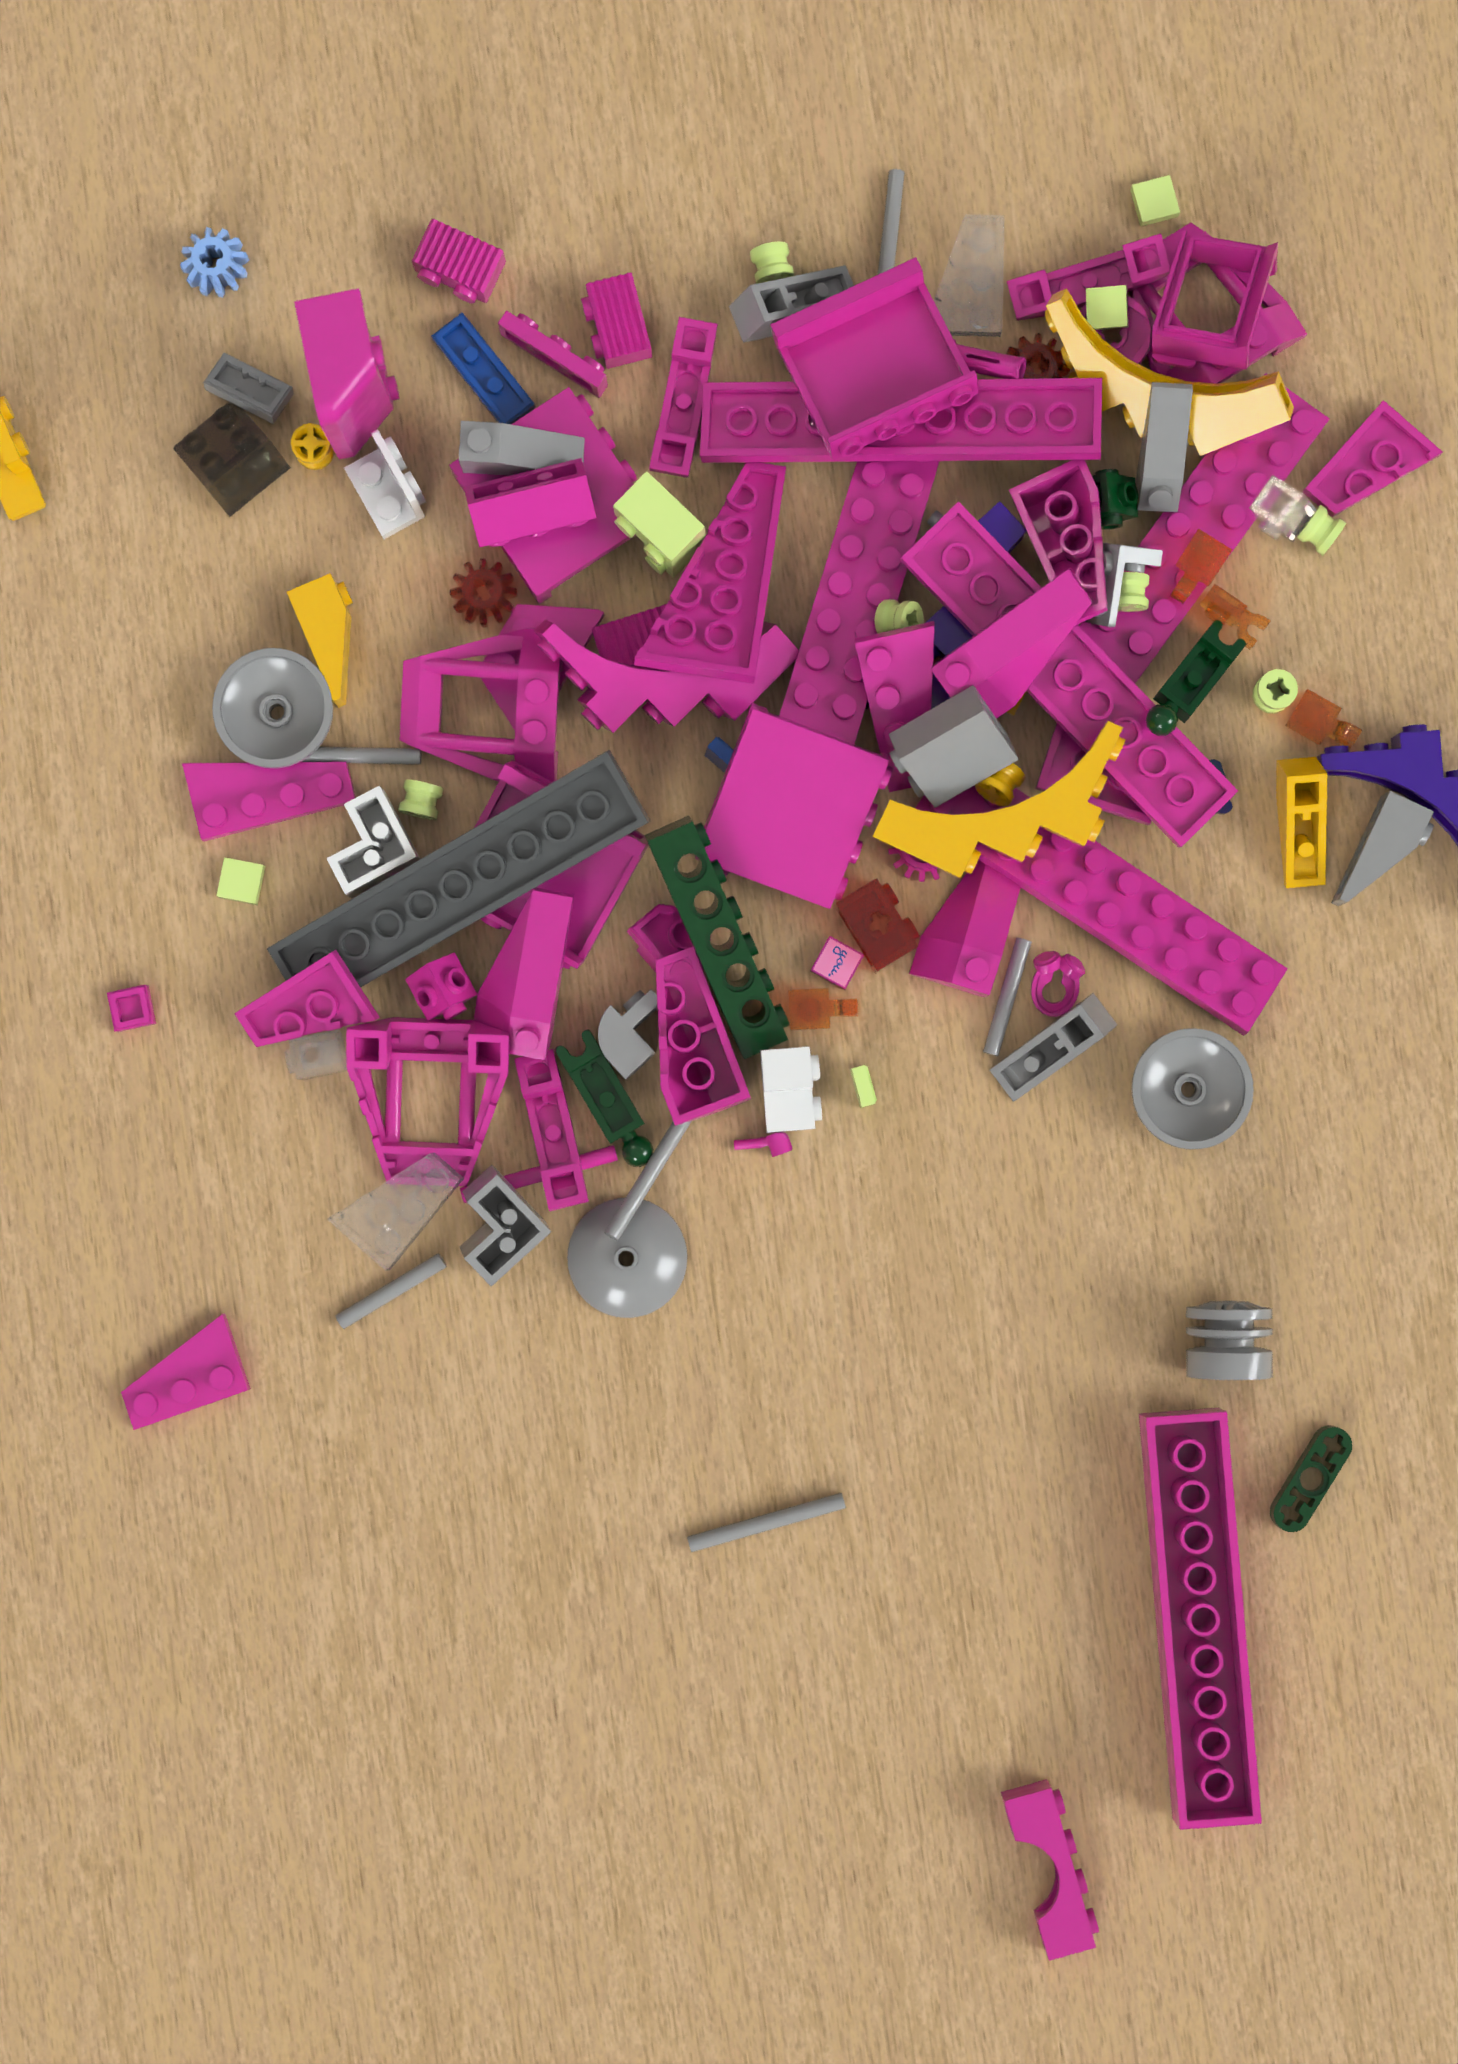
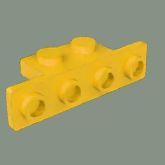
(18, 486)

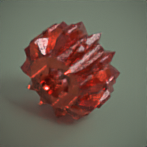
(1048, 360)
(468, 592)

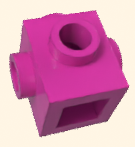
(441, 988)

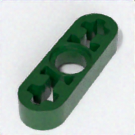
(1328, 1476)

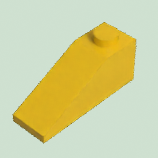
(327, 627)
(1302, 820)

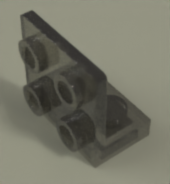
(231, 457)

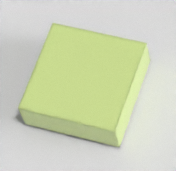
(1155, 200)
(1107, 307)
(240, 881)
(863, 1086)

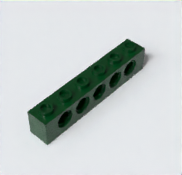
(749, 1032)

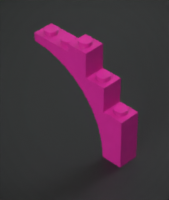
(620, 689)

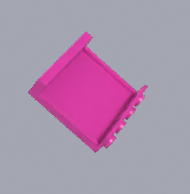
(873, 360)
(565, 551)
(794, 807)
(593, 881)

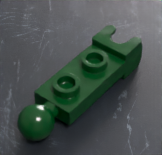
(1192, 681)
(607, 1099)

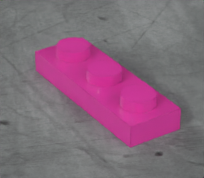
(554, 352)

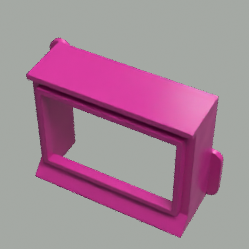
(1185, 346)

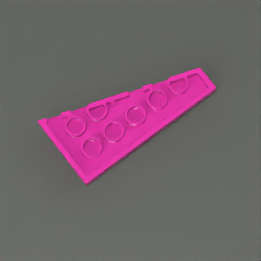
(721, 597)

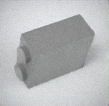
(952, 747)

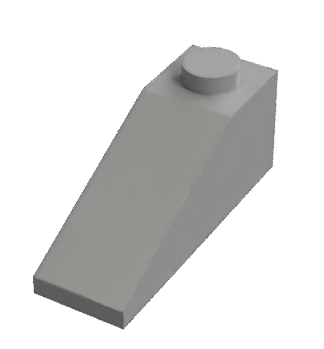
(776, 299)
(1164, 447)
(513, 448)
(1390, 836)
(1054, 1047)

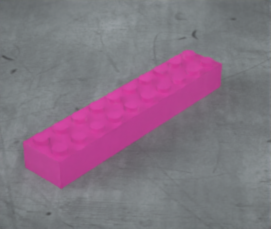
(1200, 1618)

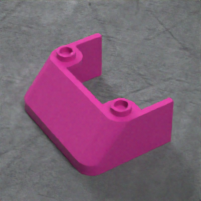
(345, 369)

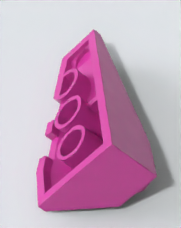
(1065, 527)
(1016, 646)
(695, 1053)

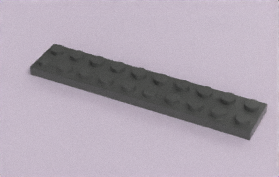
(471, 874)

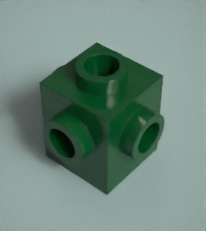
(1117, 498)

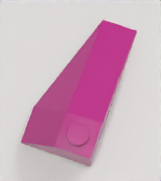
(968, 933)
(527, 974)

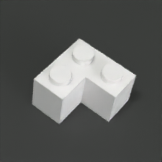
(383, 846)
(788, 1089)

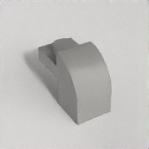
(618, 1037)

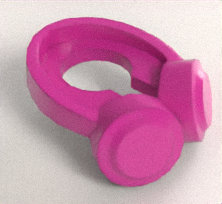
(1072, 971)

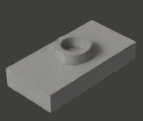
(248, 388)

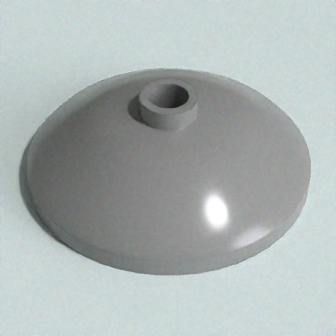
(251, 692)
(1220, 1088)
(632, 1289)

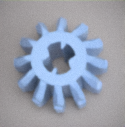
(201, 258)

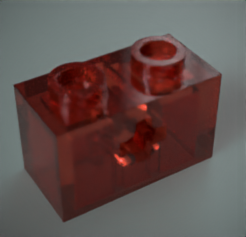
(857, 913)

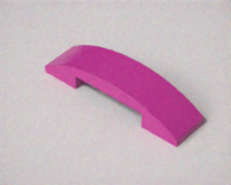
(1134, 266)
(683, 397)
(552, 1131)

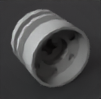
(1229, 1342)

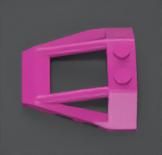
(1273, 332)
(535, 705)
(395, 1039)

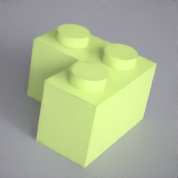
(661, 523)

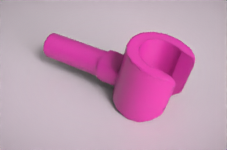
(778, 1143)

